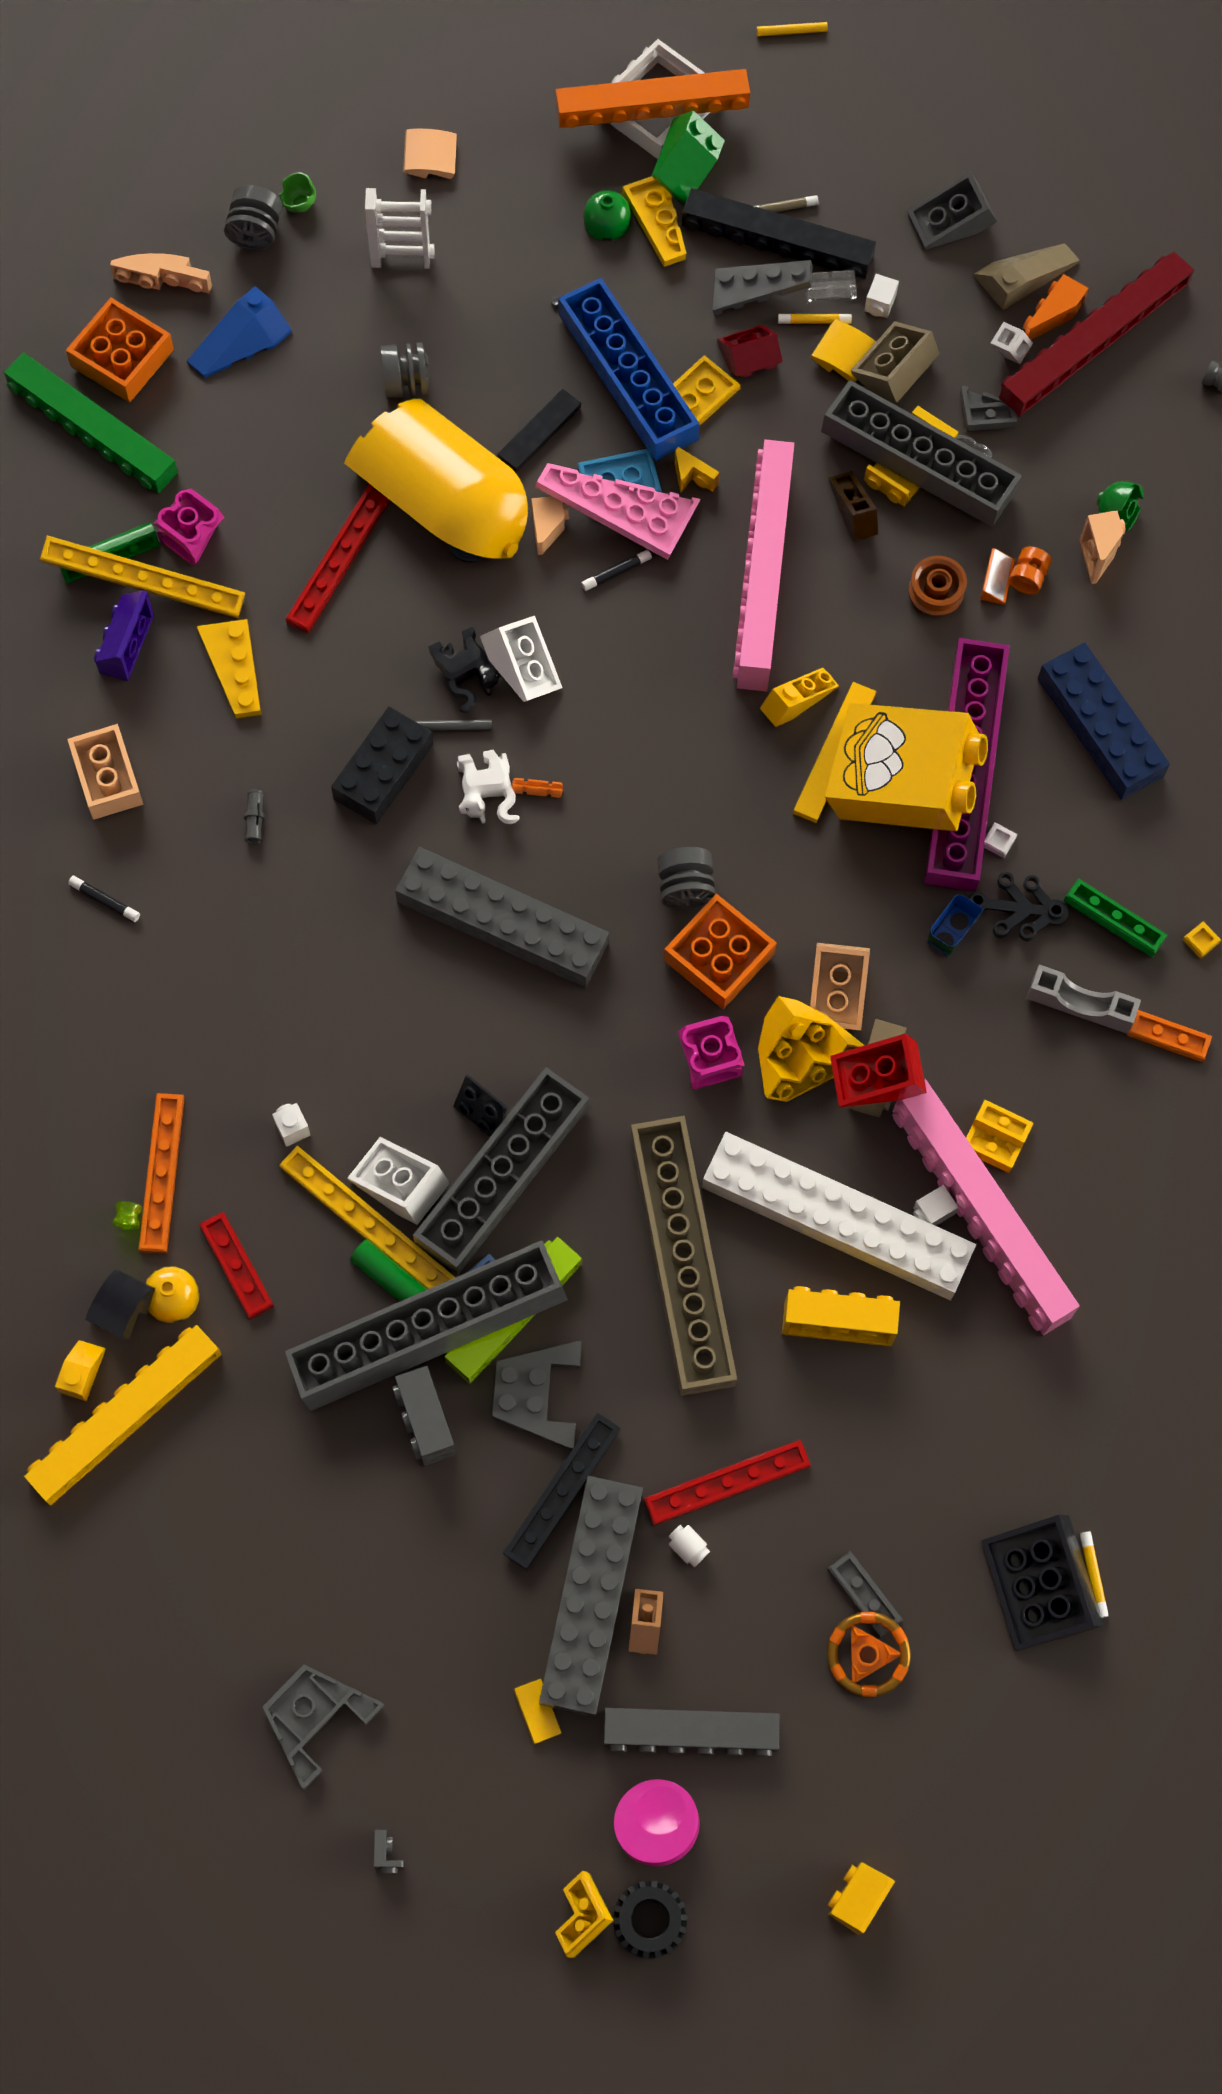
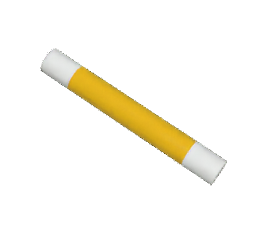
(813, 318)
(1093, 1572)

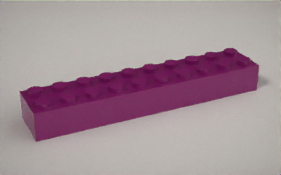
(975, 689)

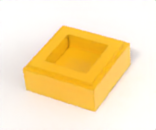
(1201, 939)

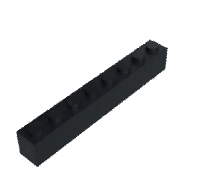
(777, 233)

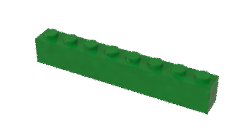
(91, 423)

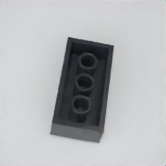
(382, 765)

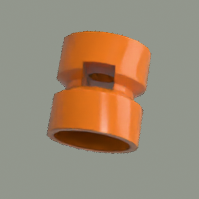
(1030, 570)

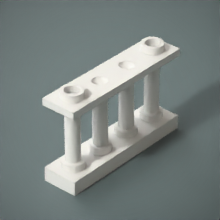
(376, 234)

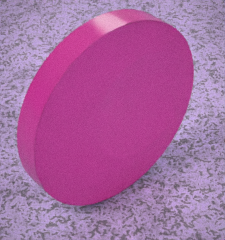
(656, 1823)

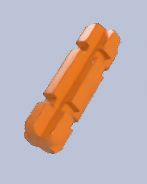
(537, 787)

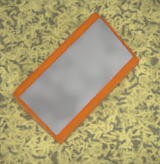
(997, 577)

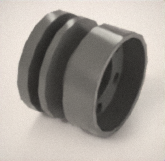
(253, 217)
(404, 370)
(686, 877)

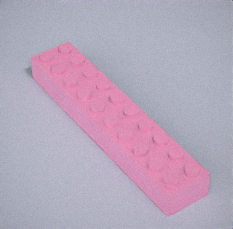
(763, 565)
(986, 1210)

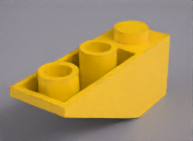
(797, 696)

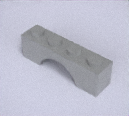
(1107, 1009)

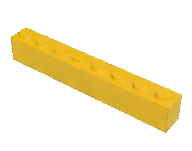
(122, 1414)

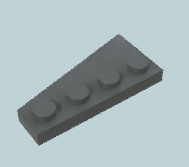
(757, 282)

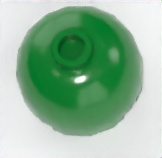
(607, 215)
(1122, 497)

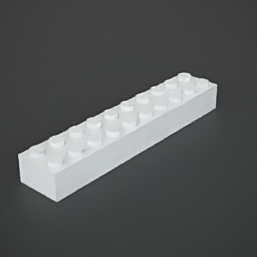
(838, 1216)

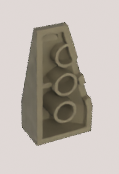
(1022, 274)

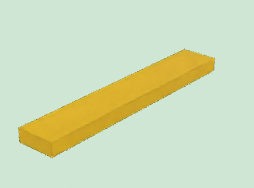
(813, 795)

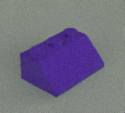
(124, 635)

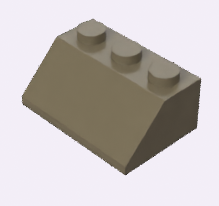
(896, 361)

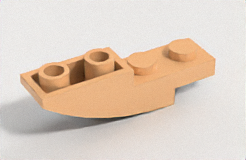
(154, 269)

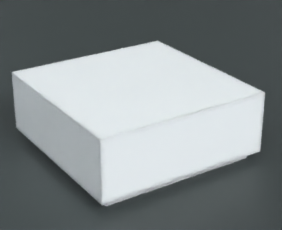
(999, 840)

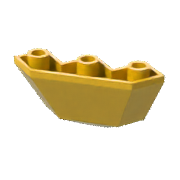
(798, 1048)

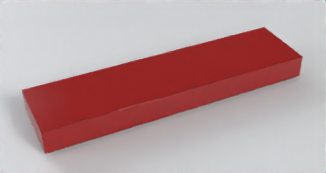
(236, 1265)

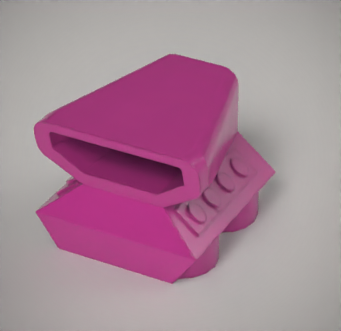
(188, 525)
(711, 1052)

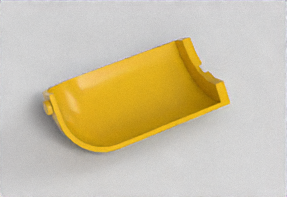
(443, 480)

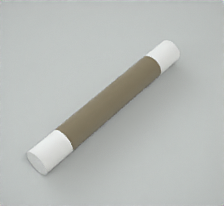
(791, 204)

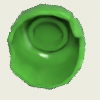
(297, 193)

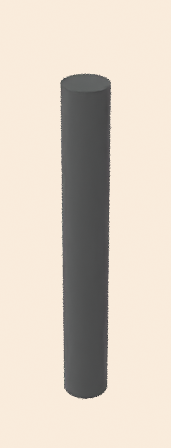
(447, 725)

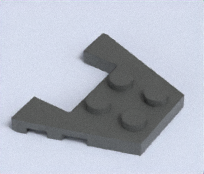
(523, 1392)
(305, 1707)

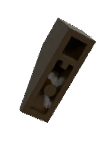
(855, 506)

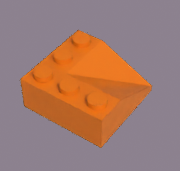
(120, 349)
(719, 951)

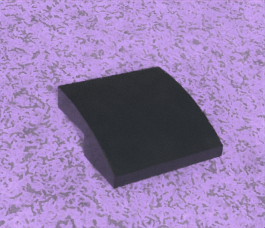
(119, 1304)

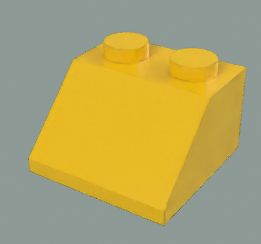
(860, 1897)

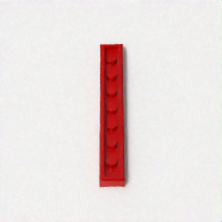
(337, 559)

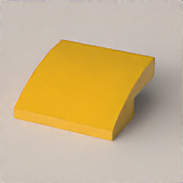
(842, 349)
(998, 1135)

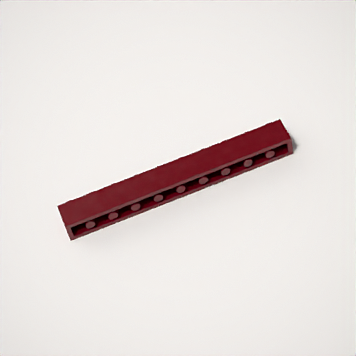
(1095, 333)

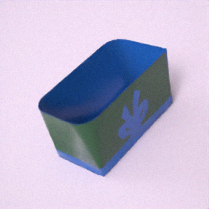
(959, 904)

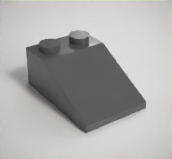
(952, 213)

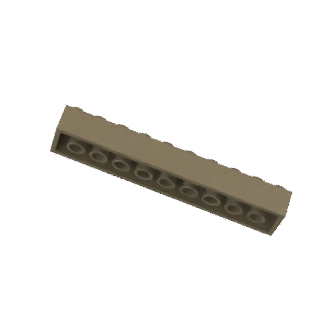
(683, 1256)

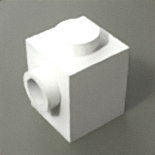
(291, 1124)

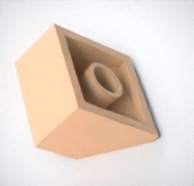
(1100, 542)

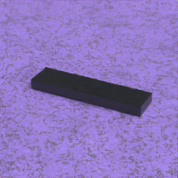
(539, 430)

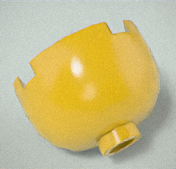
(174, 1294)

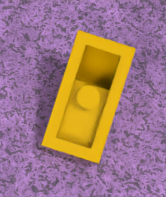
(692, 468)

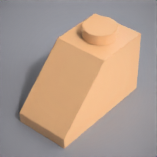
(548, 521)

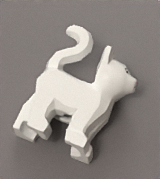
(486, 783)

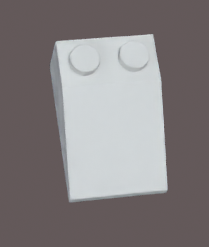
(522, 658)
(399, 1180)

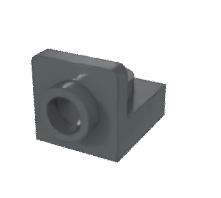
(382, 1847)

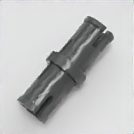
(254, 816)

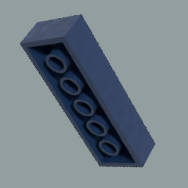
(1103, 721)

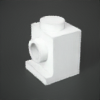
(1012, 342)

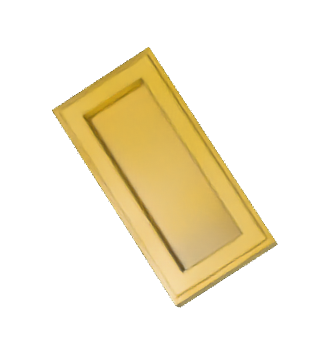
(539, 1719)

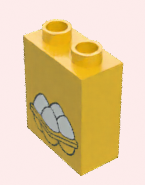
(905, 766)

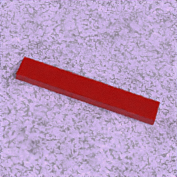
(727, 1482)

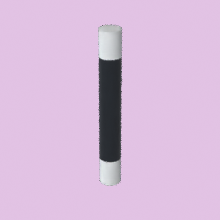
(616, 570)
(104, 898)

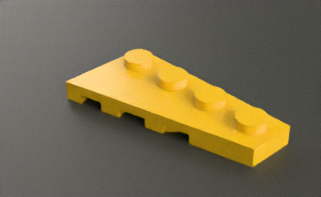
(657, 217)
(232, 658)

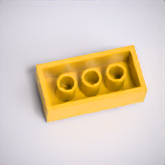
(840, 1316)

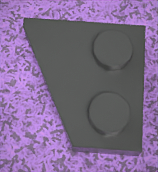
(985, 411)

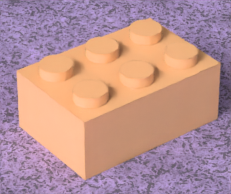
(105, 771)

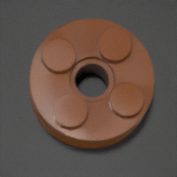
(936, 600)

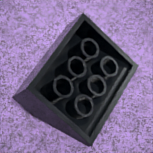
(1042, 1582)

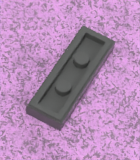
(862, 1590)

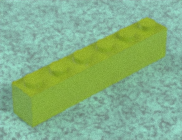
(477, 1355)

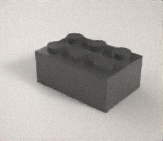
(423, 1416)

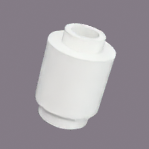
(688, 1545)

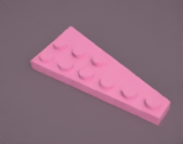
(626, 507)

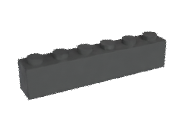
(691, 1730)

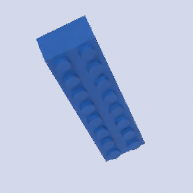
(628, 369)

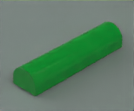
(124, 545)
(1115, 918)
(385, 1271)

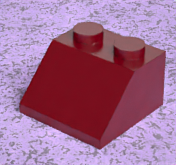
(750, 350)

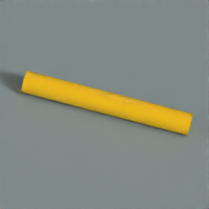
(792, 29)

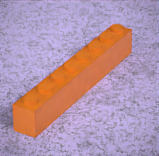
(652, 98)

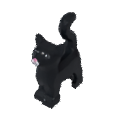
(463, 665)

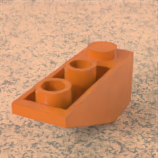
(1058, 308)

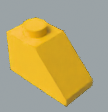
(80, 1370)

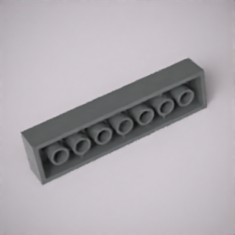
(920, 453)
(502, 917)
(501, 1171)
(591, 1597)

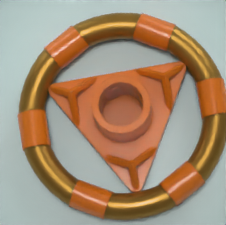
(868, 1654)

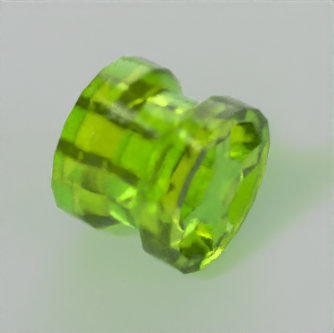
(127, 1215)

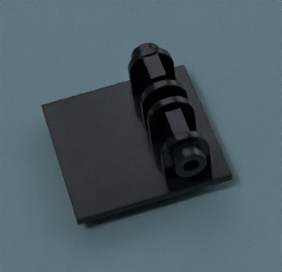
(480, 1106)

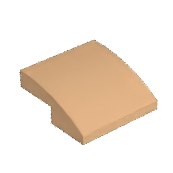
(429, 153)

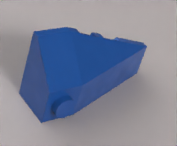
(244, 330)

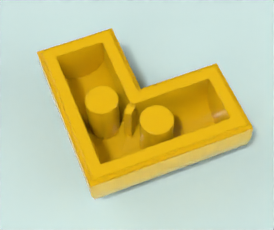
(589, 1915)

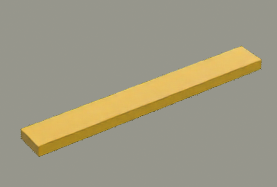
(142, 576)
(363, 1218)

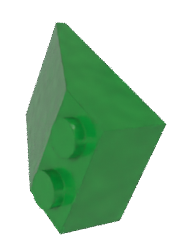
(687, 155)

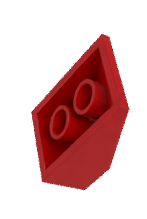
(879, 1072)

